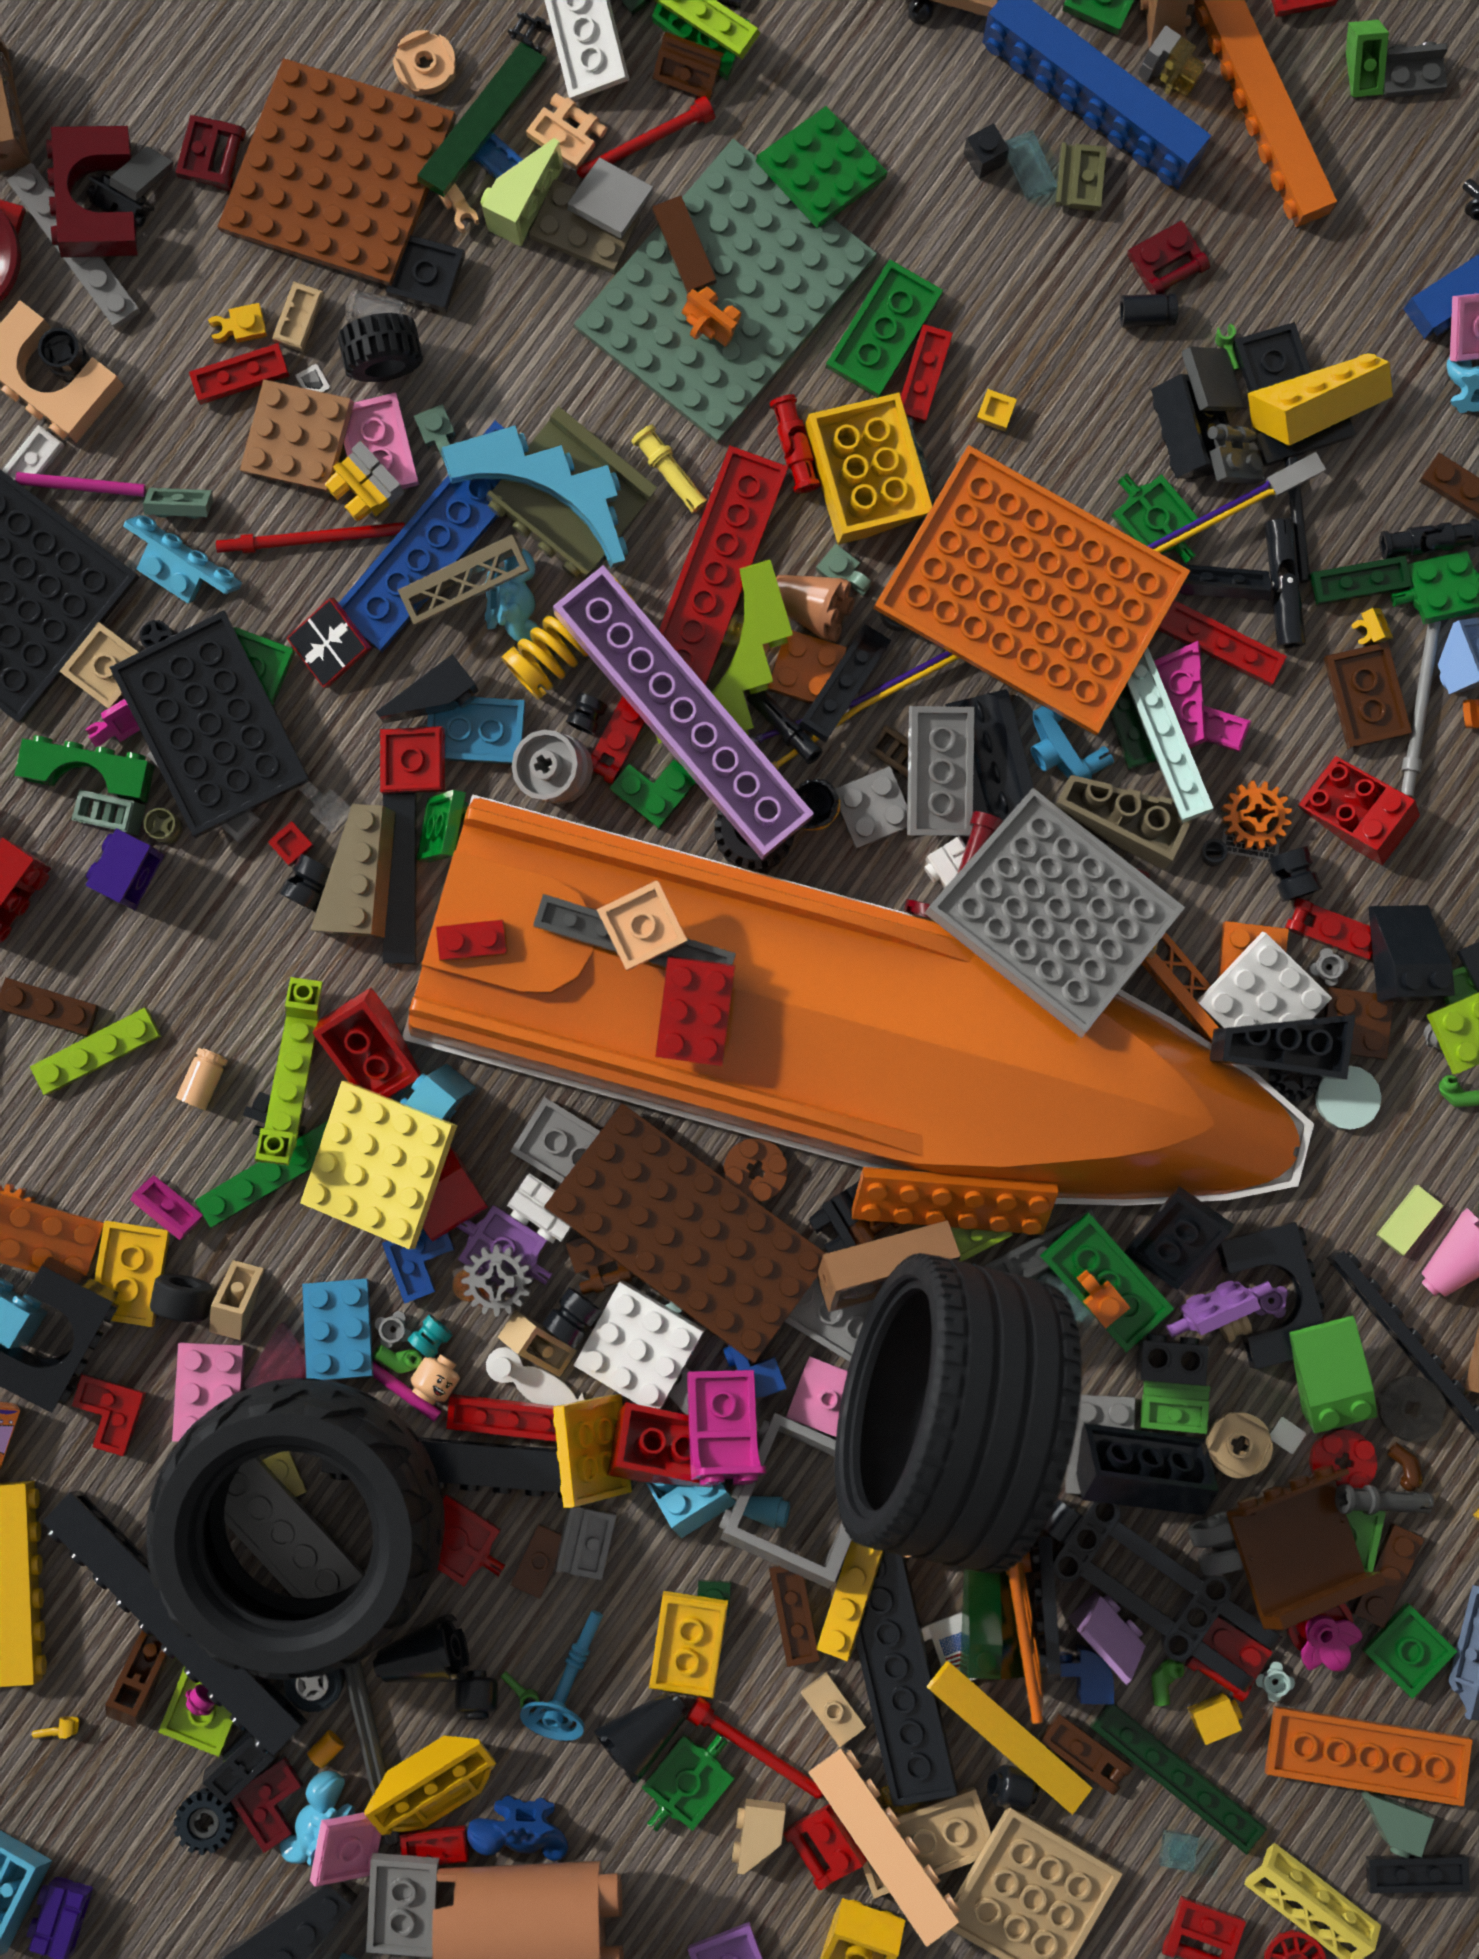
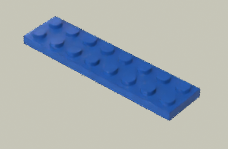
(431, 540)

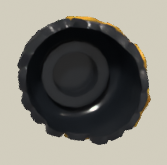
(822, 800)

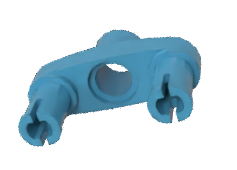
(1057, 751)

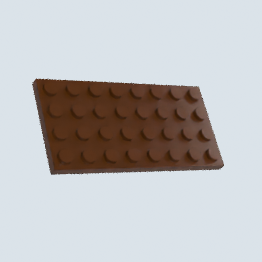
(687, 1232)

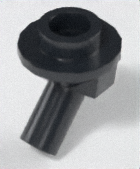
(1472, 207)

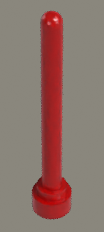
(699, 112)
(703, 1714)

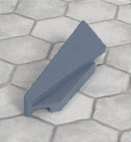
(1465, 1667)

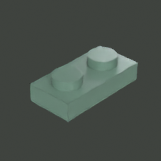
(178, 502)

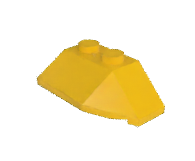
(430, 1784)

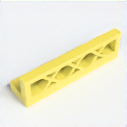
(1319, 1904)

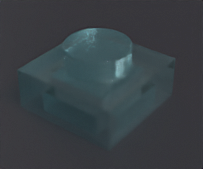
(1178, 1850)

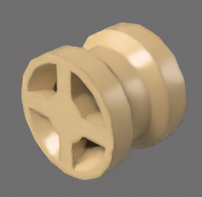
(1236, 1328)

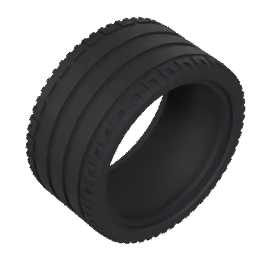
(958, 1414)

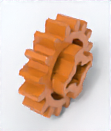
(1256, 828)

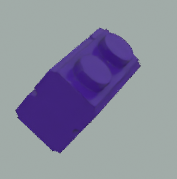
(60, 1918)

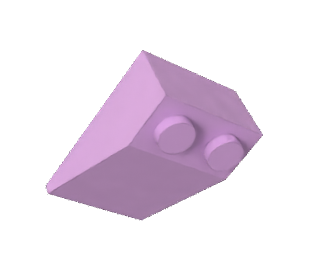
(1109, 1635)

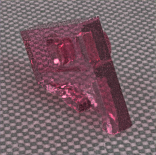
(280, 1359)

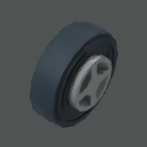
(310, 1696)

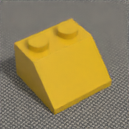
(863, 1933)

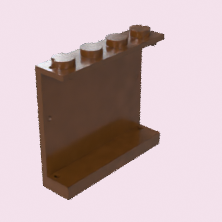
(1299, 1550)

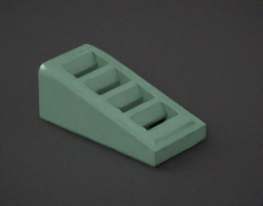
(128, 816)

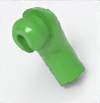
(1455, 1094)
(1162, 1678)

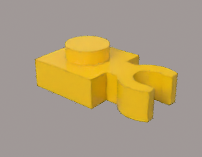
(244, 323)

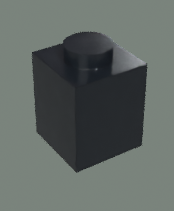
(986, 151)

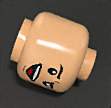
(435, 1379)

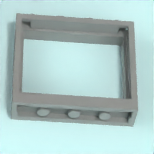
(819, 1574)

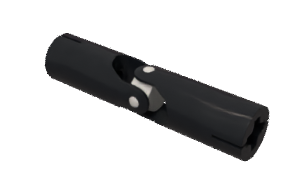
(1287, 598)

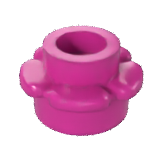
(198, 1701)

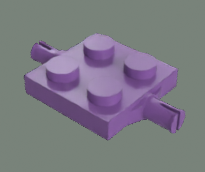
(505, 1230)
(1219, 1307)

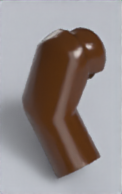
(1411, 1467)

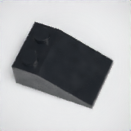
(1409, 955)

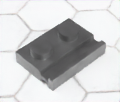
(585, 1542)

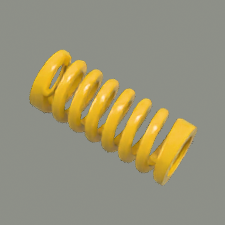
(525, 666)

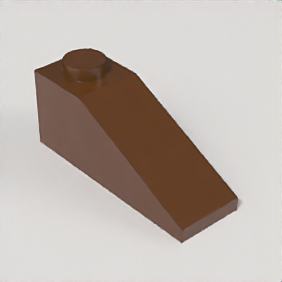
(137, 1681)

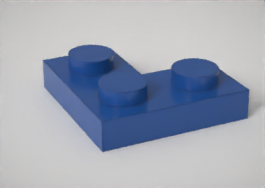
(410, 1265)

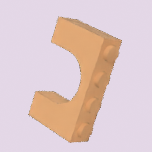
(68, 409)

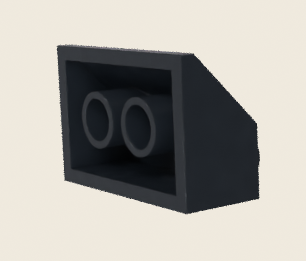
(1185, 427)

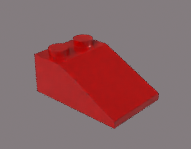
(367, 1045)
(651, 1446)

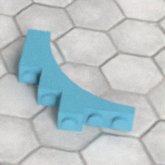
(586, 494)

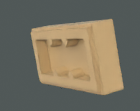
(298, 316)
(833, 1709)

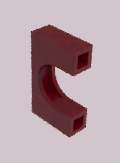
(75, 154)

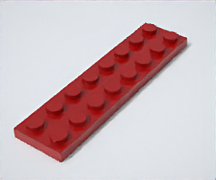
(722, 545)

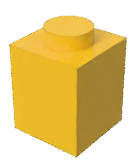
(1215, 1718)

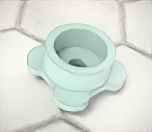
(1284, 1684)

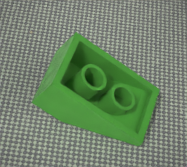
(1332, 1375)

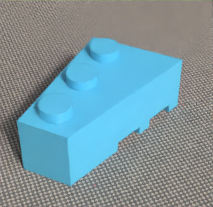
(20, 1878)

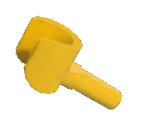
(67, 1727)

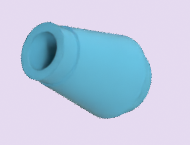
(768, 1510)

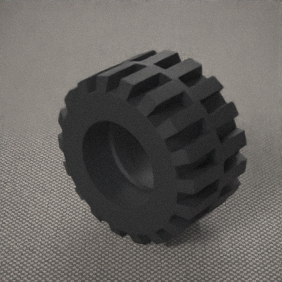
(380, 347)
(744, 855)

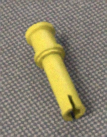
(662, 459)

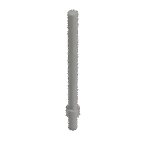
(1412, 763)

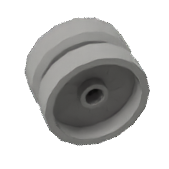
(552, 767)

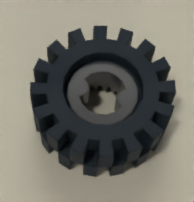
(217, 1833)

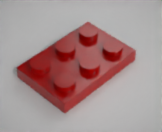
(695, 1010)

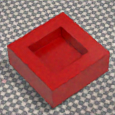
(290, 843)

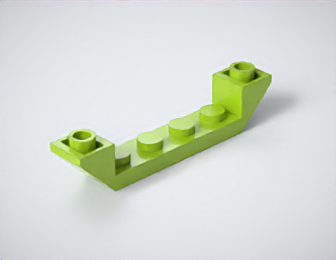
(292, 1072)

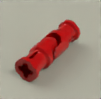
(795, 444)

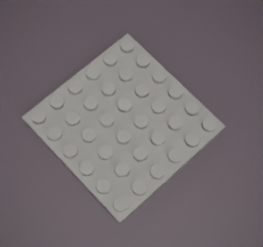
(1055, 912)

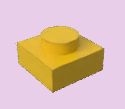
(996, 410)

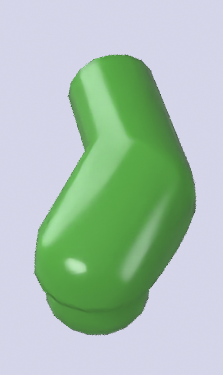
(398, 1361)

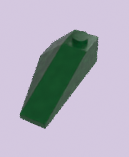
(989, 1628)

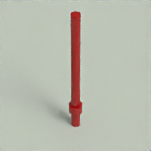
(249, 543)

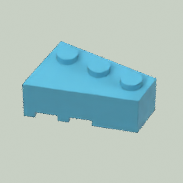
(439, 1092)

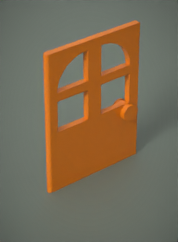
(1027, 1636)

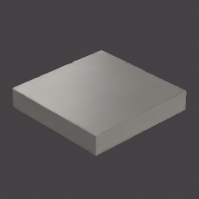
(610, 198)

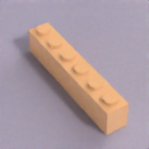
(884, 1846)

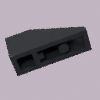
(435, 692)

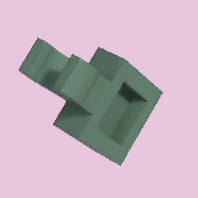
(435, 427)
(842, 565)

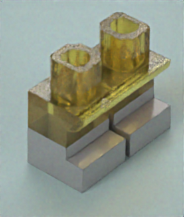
(1172, 62)

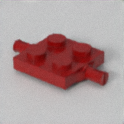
(466, 1542)

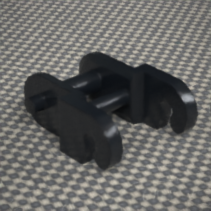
(535, 23)

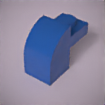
(766, 1372)
(1092, 1675)

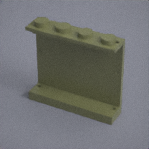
(552, 522)

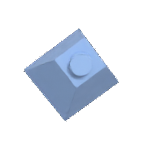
(1461, 657)

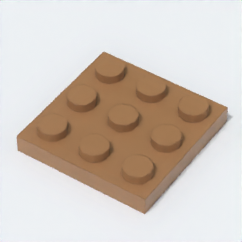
(296, 435)

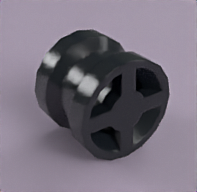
(153, 633)

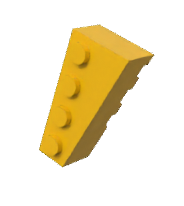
(1320, 398)

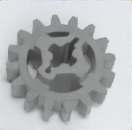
(483, 1280)

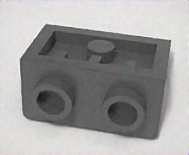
(1415, 70)

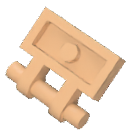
(574, 142)

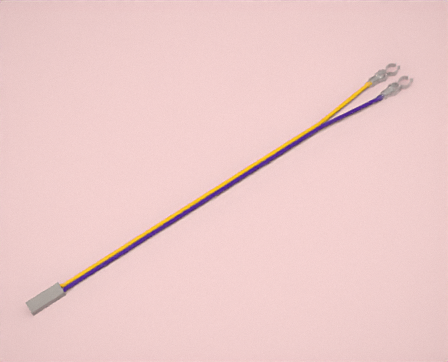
(1278, 482)

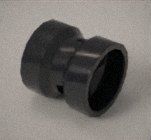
(586, 713)

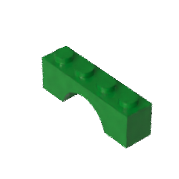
(47, 762)

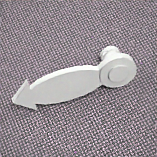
(534, 1383)

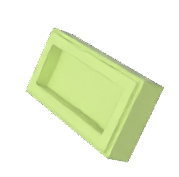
(1409, 1220)

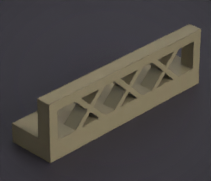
(460, 573)

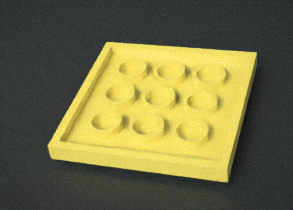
(378, 1164)

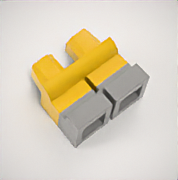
(367, 479)

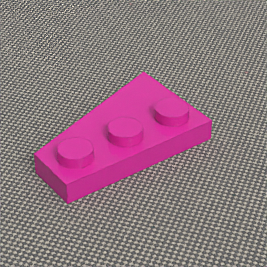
(1183, 684)

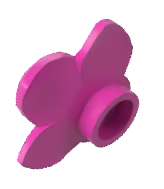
(1332, 1645)

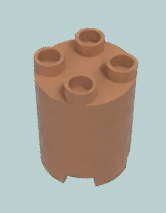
(528, 1912)

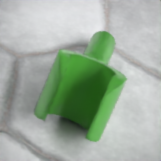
(1227, 343)
(519, 1690)

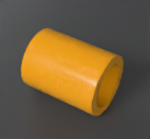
(325, 1749)

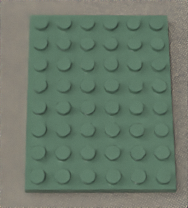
(765, 265)

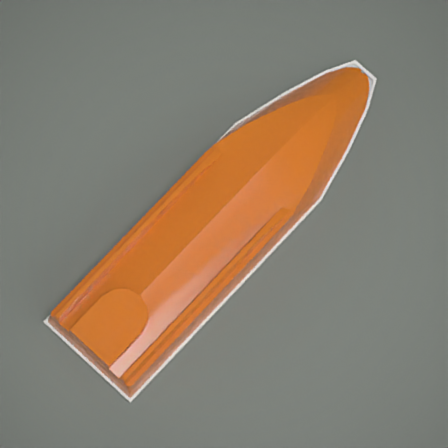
(843, 1030)

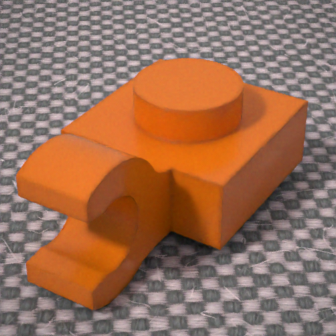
(1103, 1300)

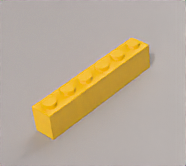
(19, 1586)

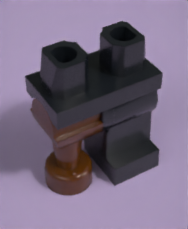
(850, 1231)

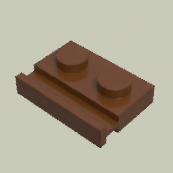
(687, 65)

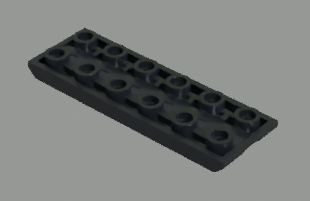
(1000, 762)

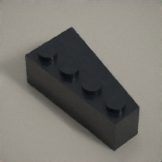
(1297, 1046)
(297, 1928)

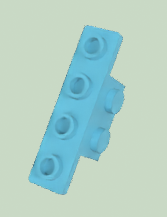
(175, 564)

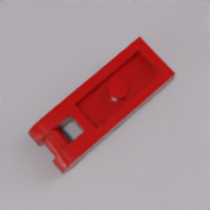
(617, 741)
(1331, 929)

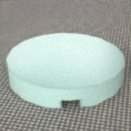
(1349, 1102)

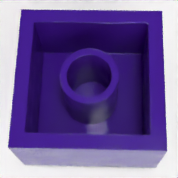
(124, 869)

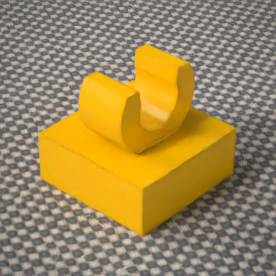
(1376, 626)

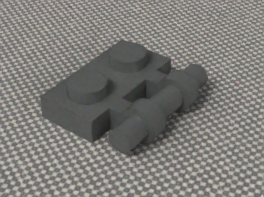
(1235, 463)

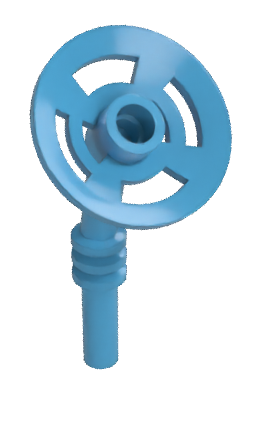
(553, 1723)

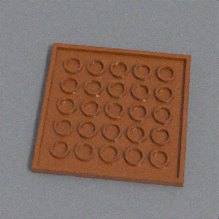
(335, 172)

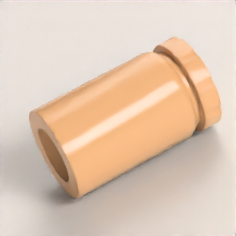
(202, 1078)

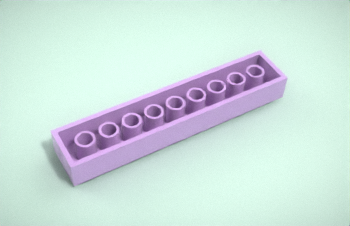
(682, 712)

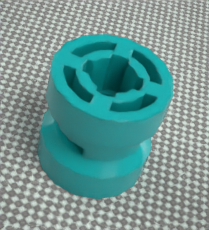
(435, 1331)

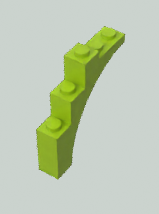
(763, 623)

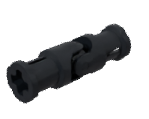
(1443, 536)

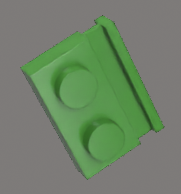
(1175, 1407)

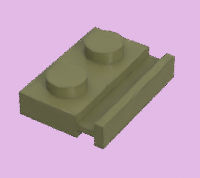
(1081, 176)

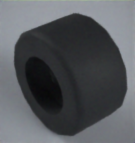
(181, 1298)

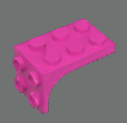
(723, 1427)

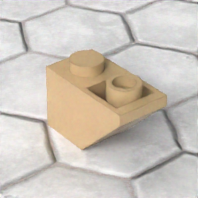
(761, 1832)

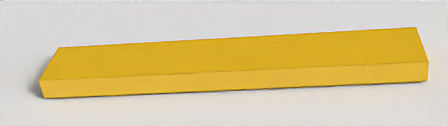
(1009, 1737)

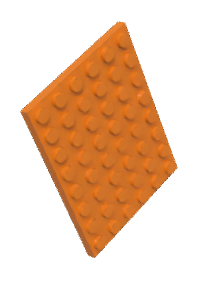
(1032, 590)

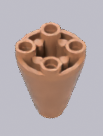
(817, 603)

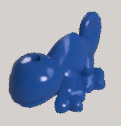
(522, 1831)

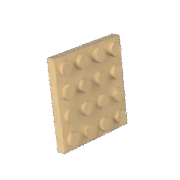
(1032, 1892)

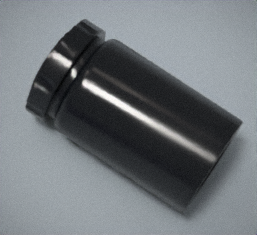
(1148, 310)

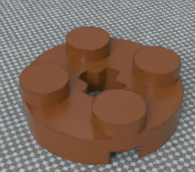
(772, 1163)

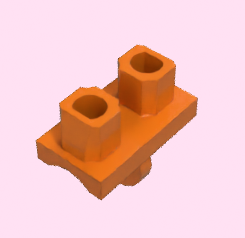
(708, 318)

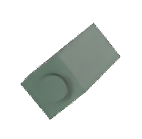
(1399, 1824)

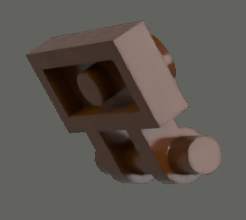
(588, 1257)

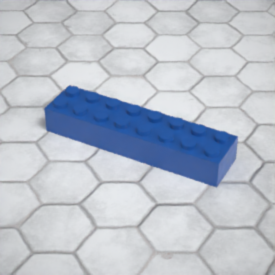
(1095, 89)

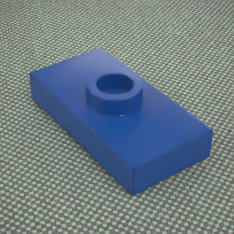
(496, 157)

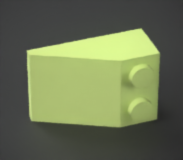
(520, 192)

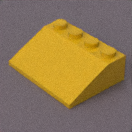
(867, 467)

